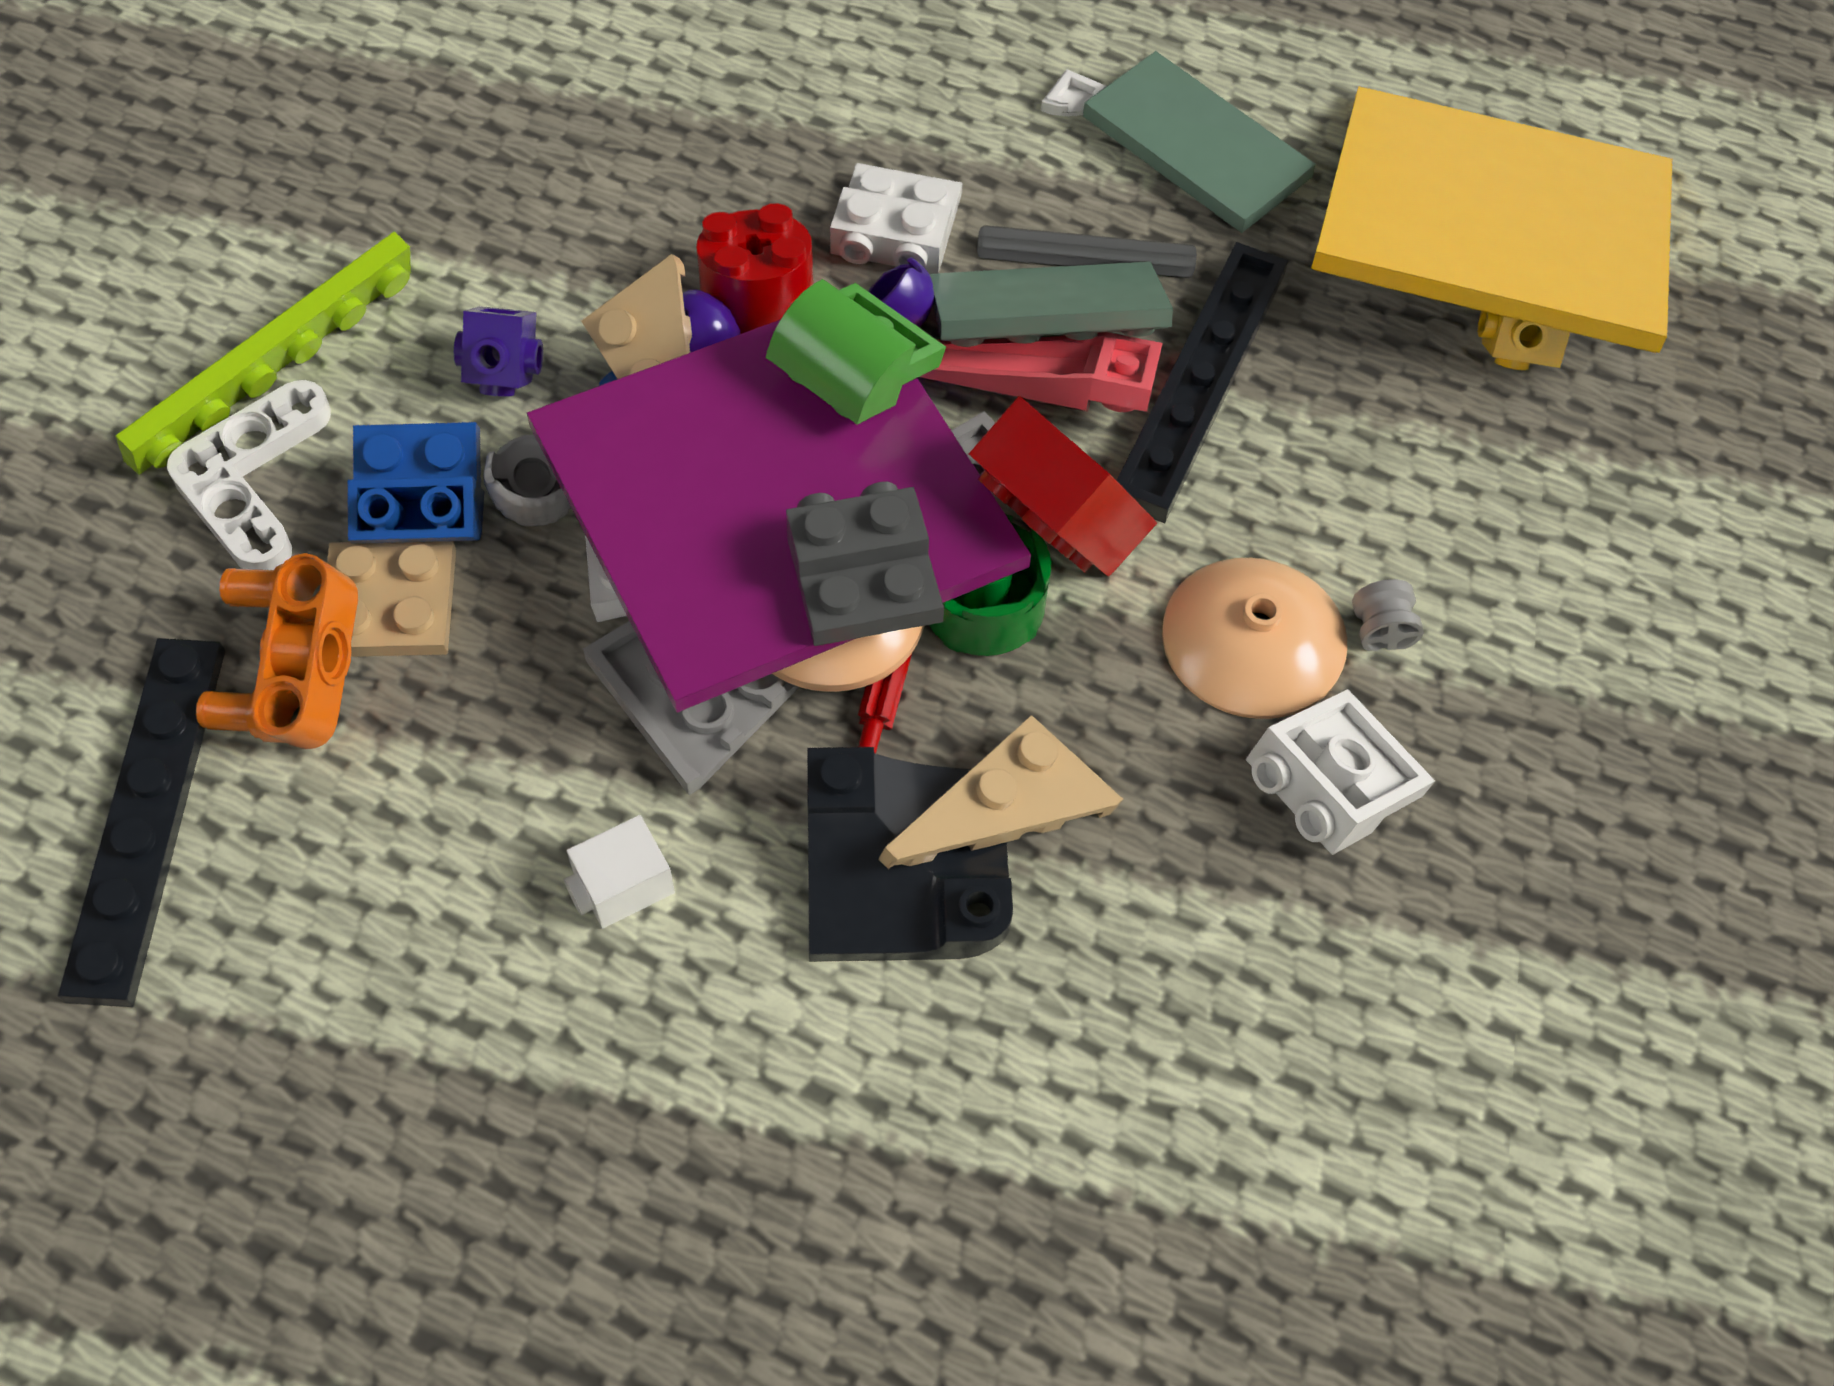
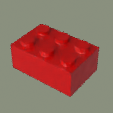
(1060, 490)

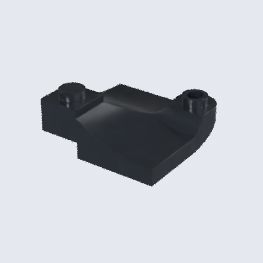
(894, 913)

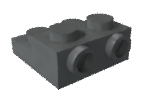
(863, 563)

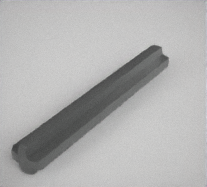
(1082, 249)

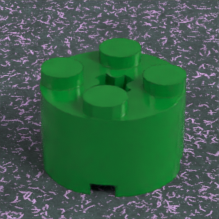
(1002, 612)

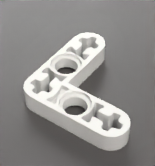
(225, 478)

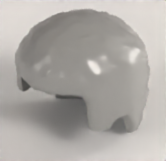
(524, 483)

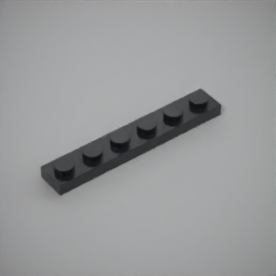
(1201, 379)
(141, 827)

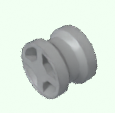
(1387, 615)

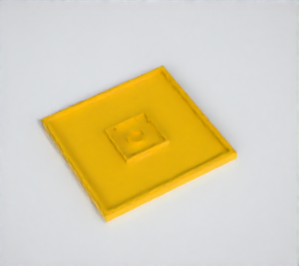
(1502, 219)

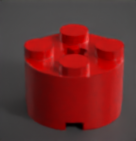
(755, 262)

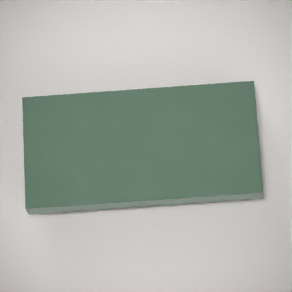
(1199, 141)
(1050, 302)

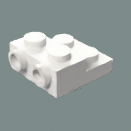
(894, 217)
(1337, 771)

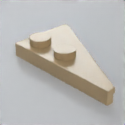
(643, 321)
(1016, 789)

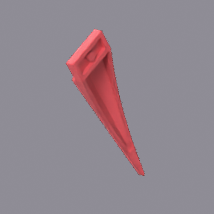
(1058, 370)

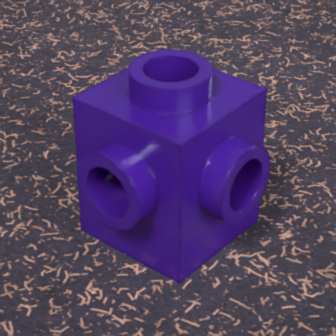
(498, 349)

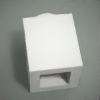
(618, 872)

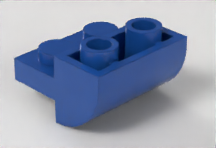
(415, 483)

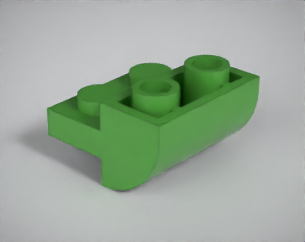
(851, 349)

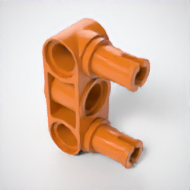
(301, 653)

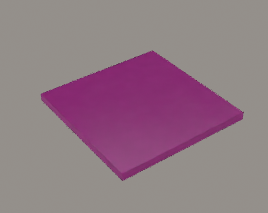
(690, 489)

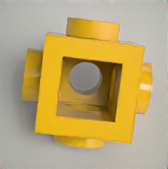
(1520, 342)

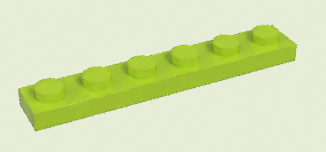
(254, 363)

